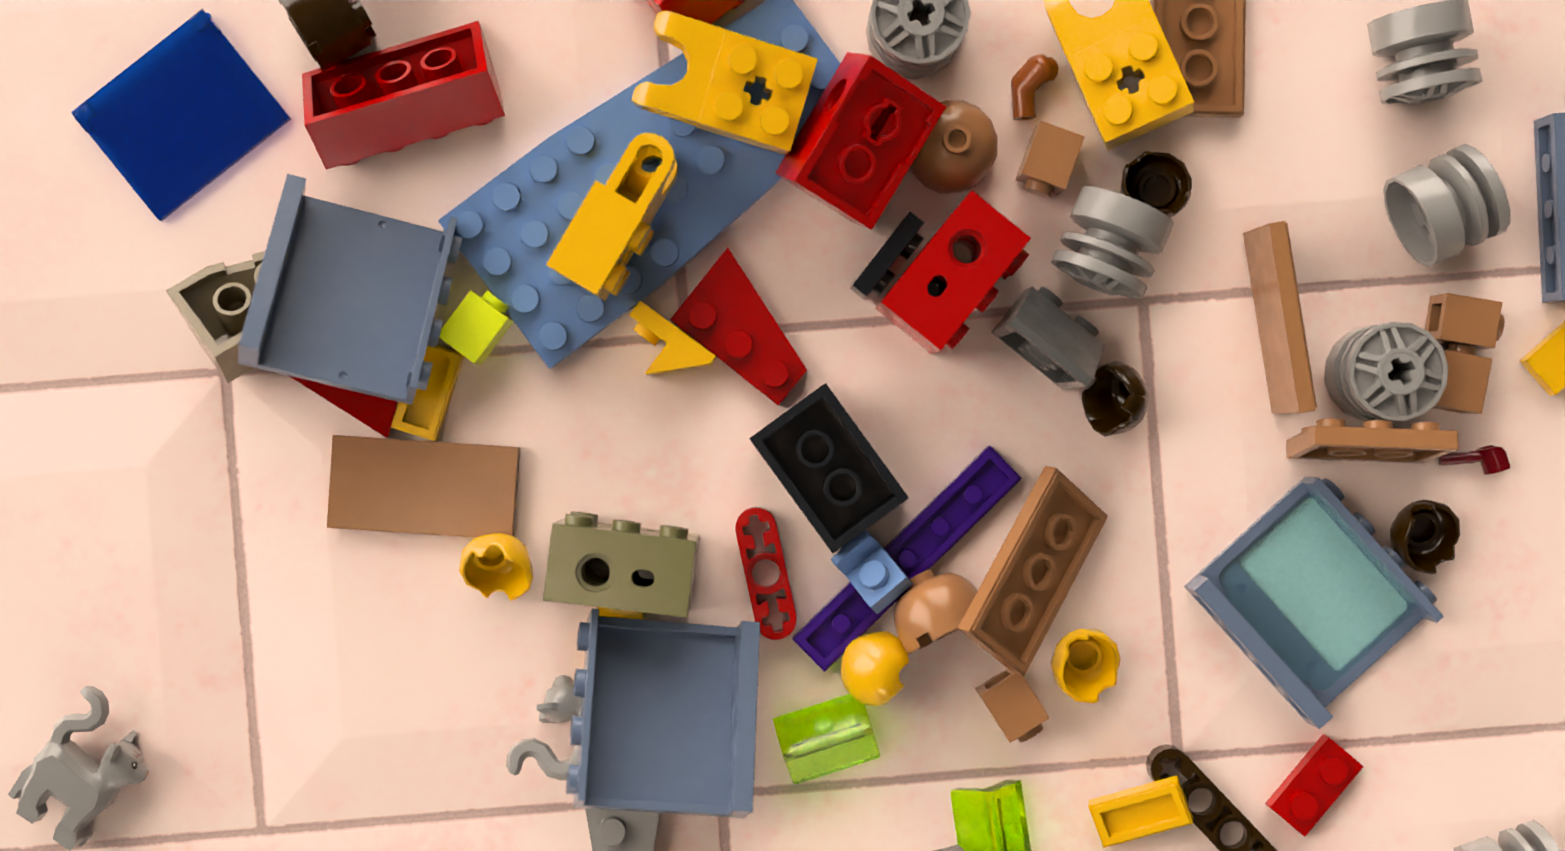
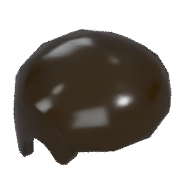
(1158, 181)
(1115, 399)
(1425, 535)

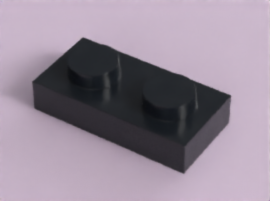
(901, 242)

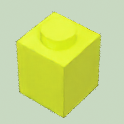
(477, 326)

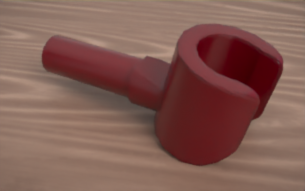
(1492, 459)

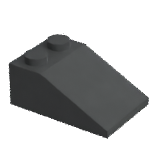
(1051, 339)

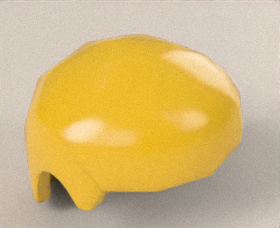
(497, 564)
(1085, 664)
(873, 667)

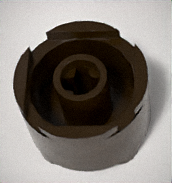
(330, 28)

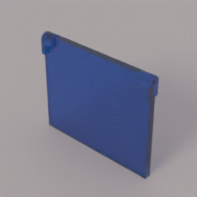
(181, 115)

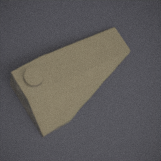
(216, 307)

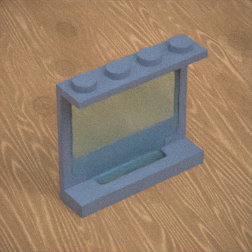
(1312, 596)

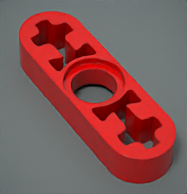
(761, 609)

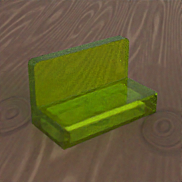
(826, 738)
(991, 817)

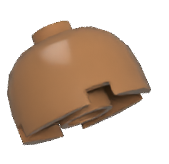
(957, 150)
(931, 608)

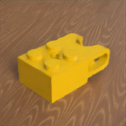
(1118, 46)
(715, 79)
(616, 219)

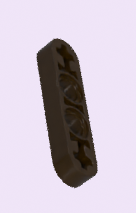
(1221, 808)

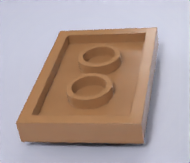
(1373, 442)

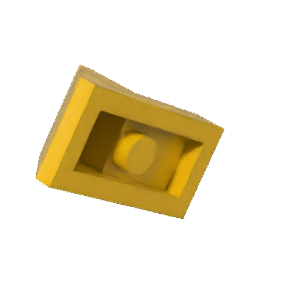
(679, 352)

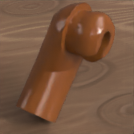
(1027, 80)

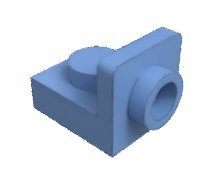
(871, 571)

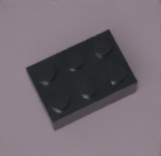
(829, 468)

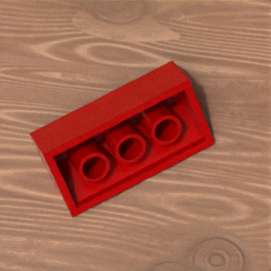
(401, 96)

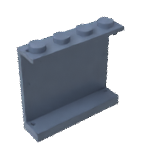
(348, 297)

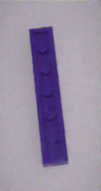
(914, 551)

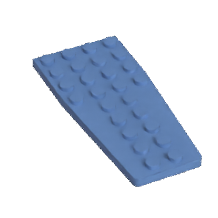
(525, 210)

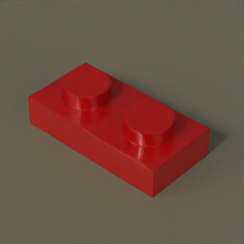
(1314, 785)

